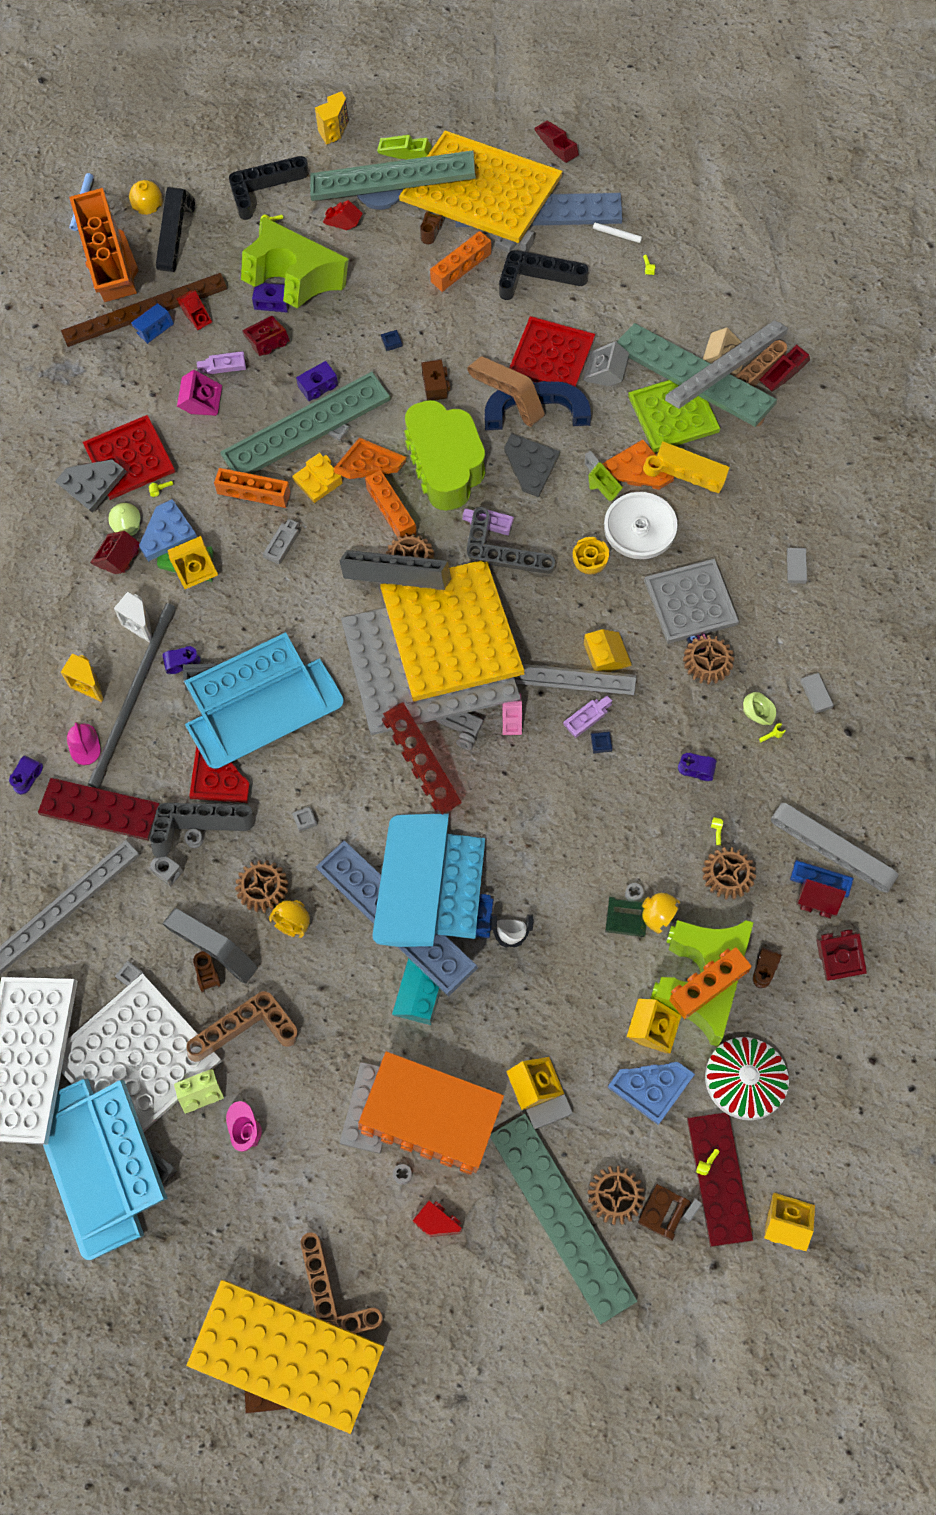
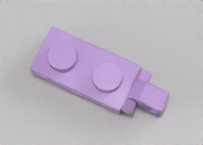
(222, 363)
(498, 522)
(587, 716)

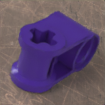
(177, 658)
(699, 766)
(25, 774)

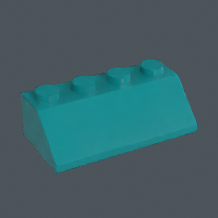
(416, 996)

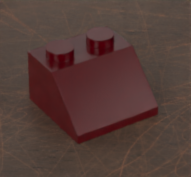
(116, 552)
(820, 898)

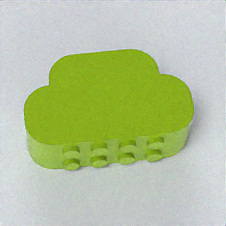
(445, 453)

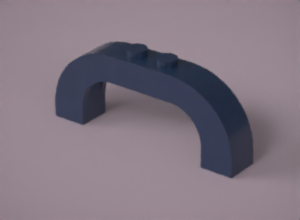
(548, 393)

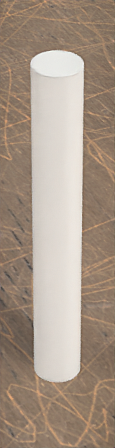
(616, 232)

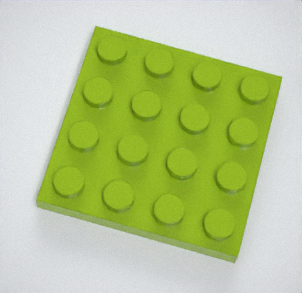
(668, 423)

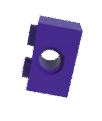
(269, 298)
(308, 381)

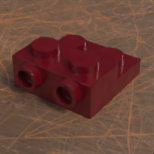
(266, 336)
(841, 955)

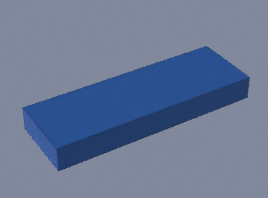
(804, 871)

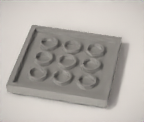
(691, 601)

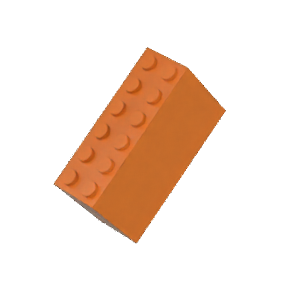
(430, 1113)

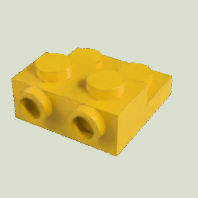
(317, 477)

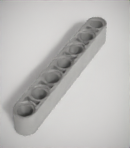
(834, 847)

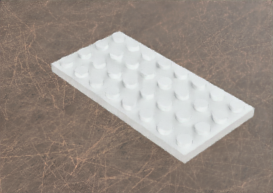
(32, 1051)

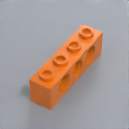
(460, 261)
(252, 487)
(390, 505)
(687, 1005)

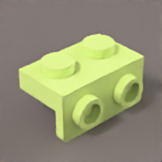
(198, 1091)

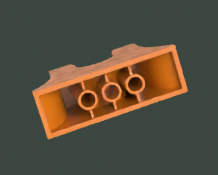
(102, 245)

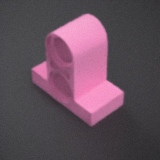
(512, 717)

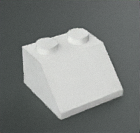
(134, 616)

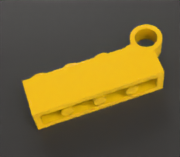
(687, 467)

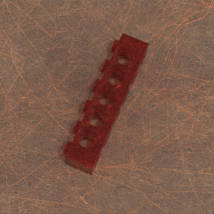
(450, 798)

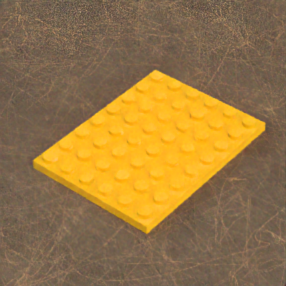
(499, 199)
(452, 634)

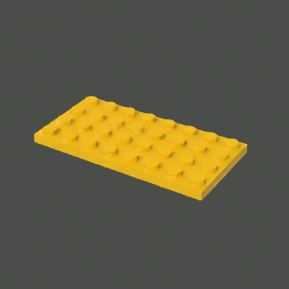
(285, 1356)

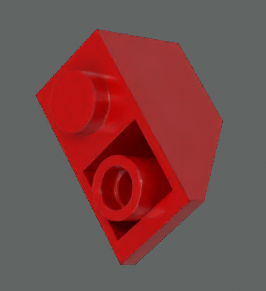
(343, 216)
(194, 309)
(435, 1222)

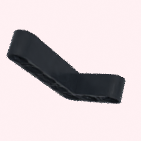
(264, 177)
(176, 203)
(540, 267)

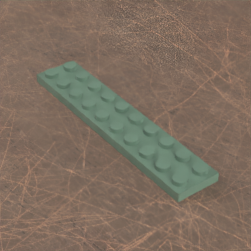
(392, 175)
(680, 365)
(306, 425)
(563, 1219)

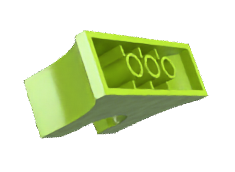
(302, 262)
(702, 947)

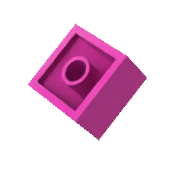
(199, 394)

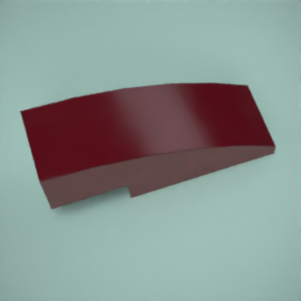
(557, 141)
(785, 368)

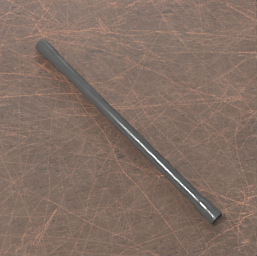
(99, 770)

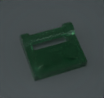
(622, 922)

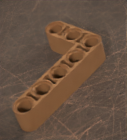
(761, 364)
(511, 383)
(235, 1017)
(328, 1296)

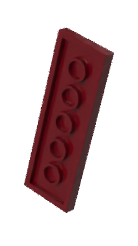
(98, 809)
(722, 1187)

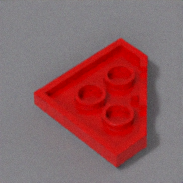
(217, 784)

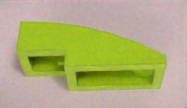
(404, 147)

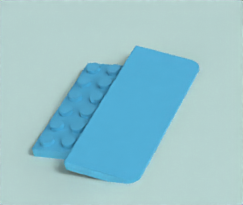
(257, 700)
(427, 882)
(101, 1166)

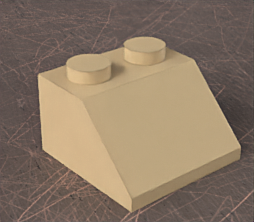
(720, 344)

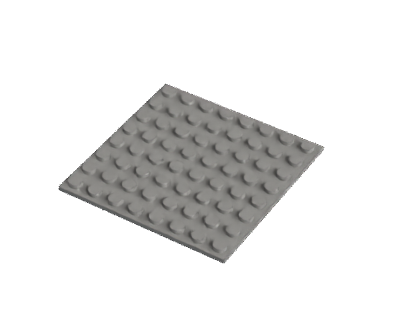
(385, 685)

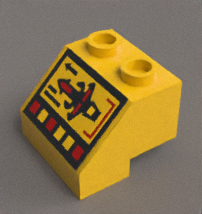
(332, 118)

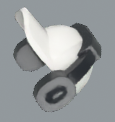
(511, 932)

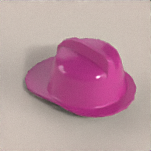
(83, 744)
(242, 1126)

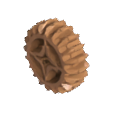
(411, 547)
(693, 661)
(723, 859)
(254, 889)
(617, 1176)

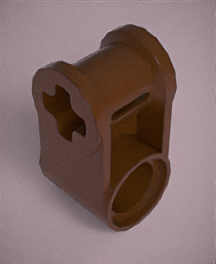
(430, 227)
(766, 965)
(206, 975)

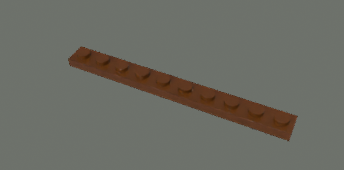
(126, 315)

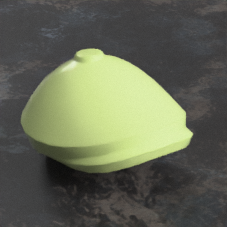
(125, 518)
(759, 708)

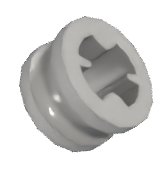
(465, 741)
(190, 843)
(633, 886)
(402, 1167)

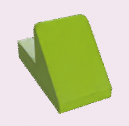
(604, 481)

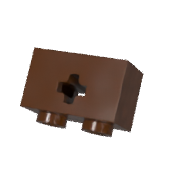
(434, 380)

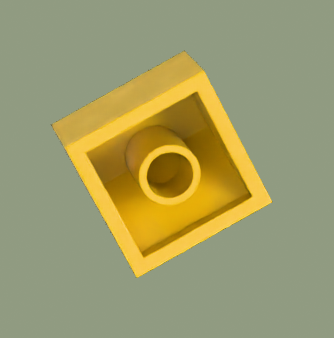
(192, 562)
(606, 651)
(81, 677)
(654, 1025)
(534, 1082)
(790, 1222)

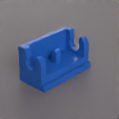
(152, 323)
(483, 918)

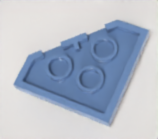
(165, 531)
(652, 1087)

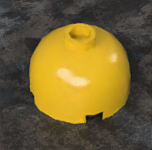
(145, 197)
(590, 555)
(659, 910)
(291, 918)

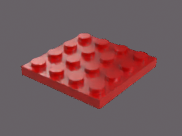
(552, 352)
(136, 450)

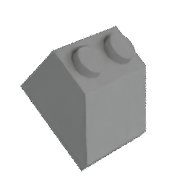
(606, 365)

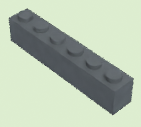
(395, 569)

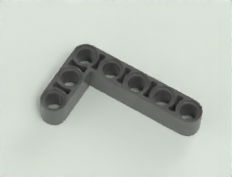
(503, 552)
(195, 816)
(211, 943)

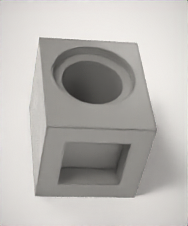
(168, 876)

